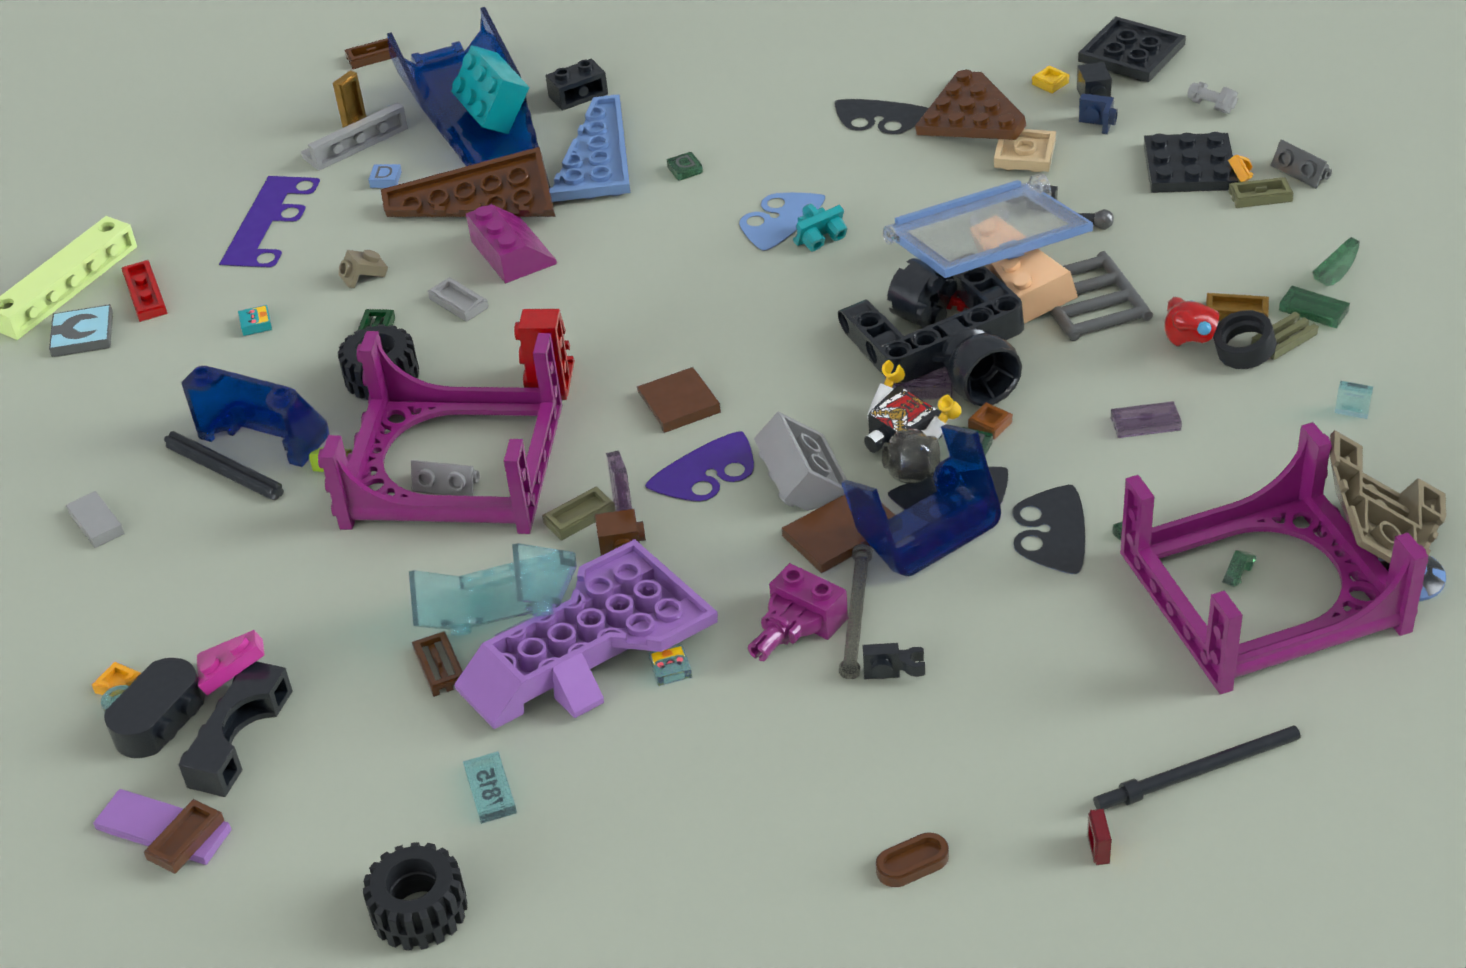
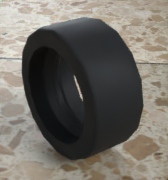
(1250, 355)

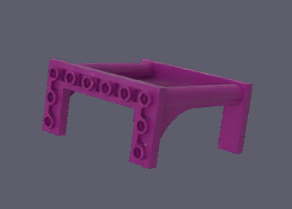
(399, 393)
(1291, 494)

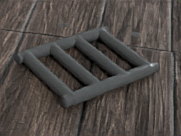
(1114, 276)

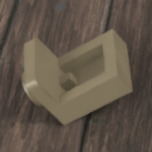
(361, 263)

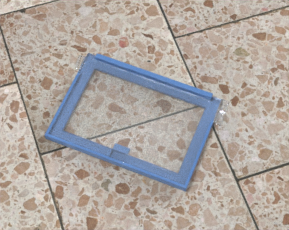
(986, 226)

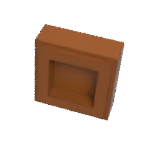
(990, 420)

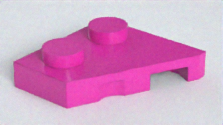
(227, 660)

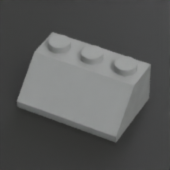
(800, 463)

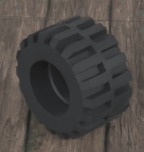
(394, 342)
(421, 919)

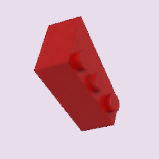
(544, 321)

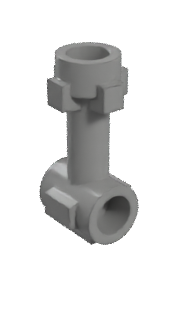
(1224, 101)

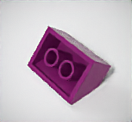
(507, 243)

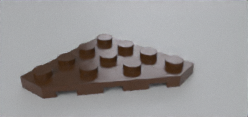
(972, 109)

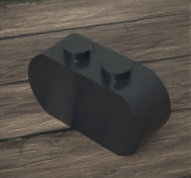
(154, 707)

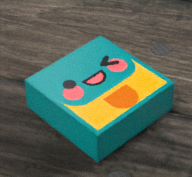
(255, 320)

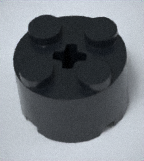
(920, 293)

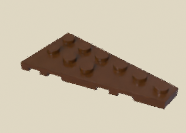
(509, 182)

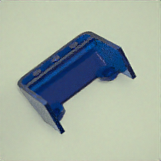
(940, 523)

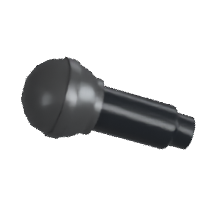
(1102, 219)

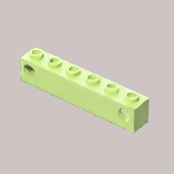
(64, 276)

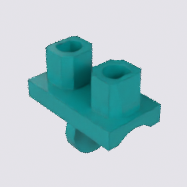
(818, 223)

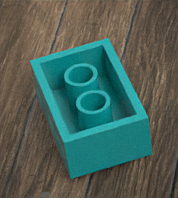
(489, 89)

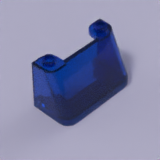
(232, 401)

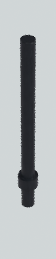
(1133, 790)

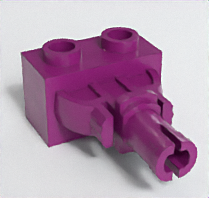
(797, 608)

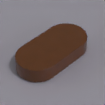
(912, 859)

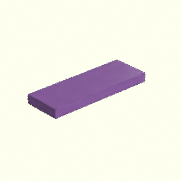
(145, 818)

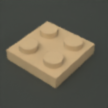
(1029, 151)

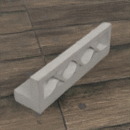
(356, 137)

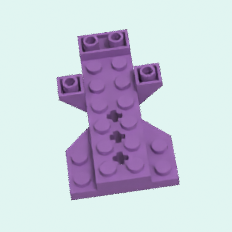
(617, 606)

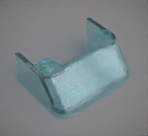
(527, 586)

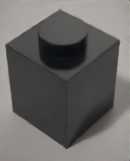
(1094, 79)

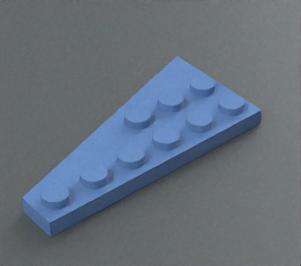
(597, 157)

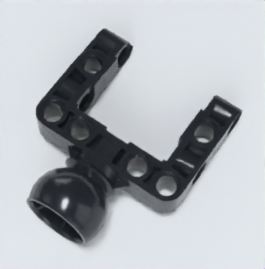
(968, 343)

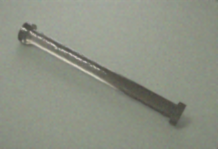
(849, 667)

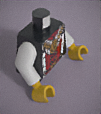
(900, 410)

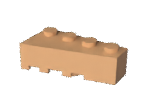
(1036, 281)

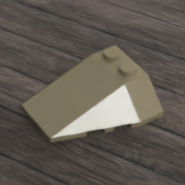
(1378, 511)

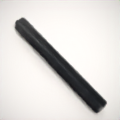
(224, 465)

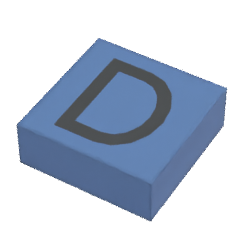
(384, 175)

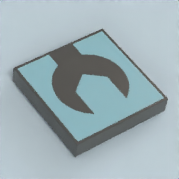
(81, 330)

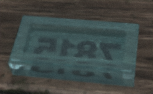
(489, 787)

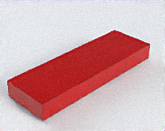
(144, 290)

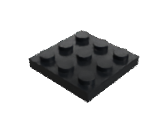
(1132, 48)
(1189, 162)

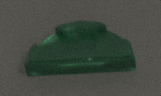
(1337, 264)

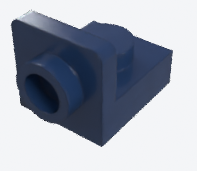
(1098, 110)

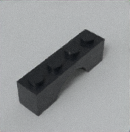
(212, 760)

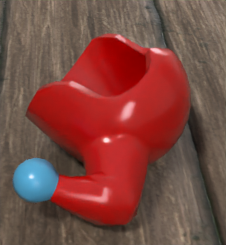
(1189, 322)

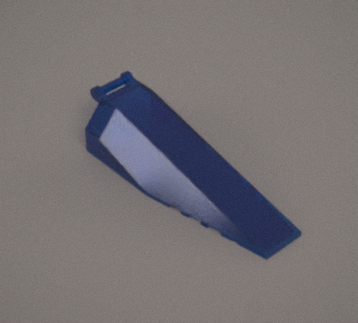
(431, 81)

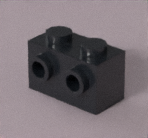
(576, 84)

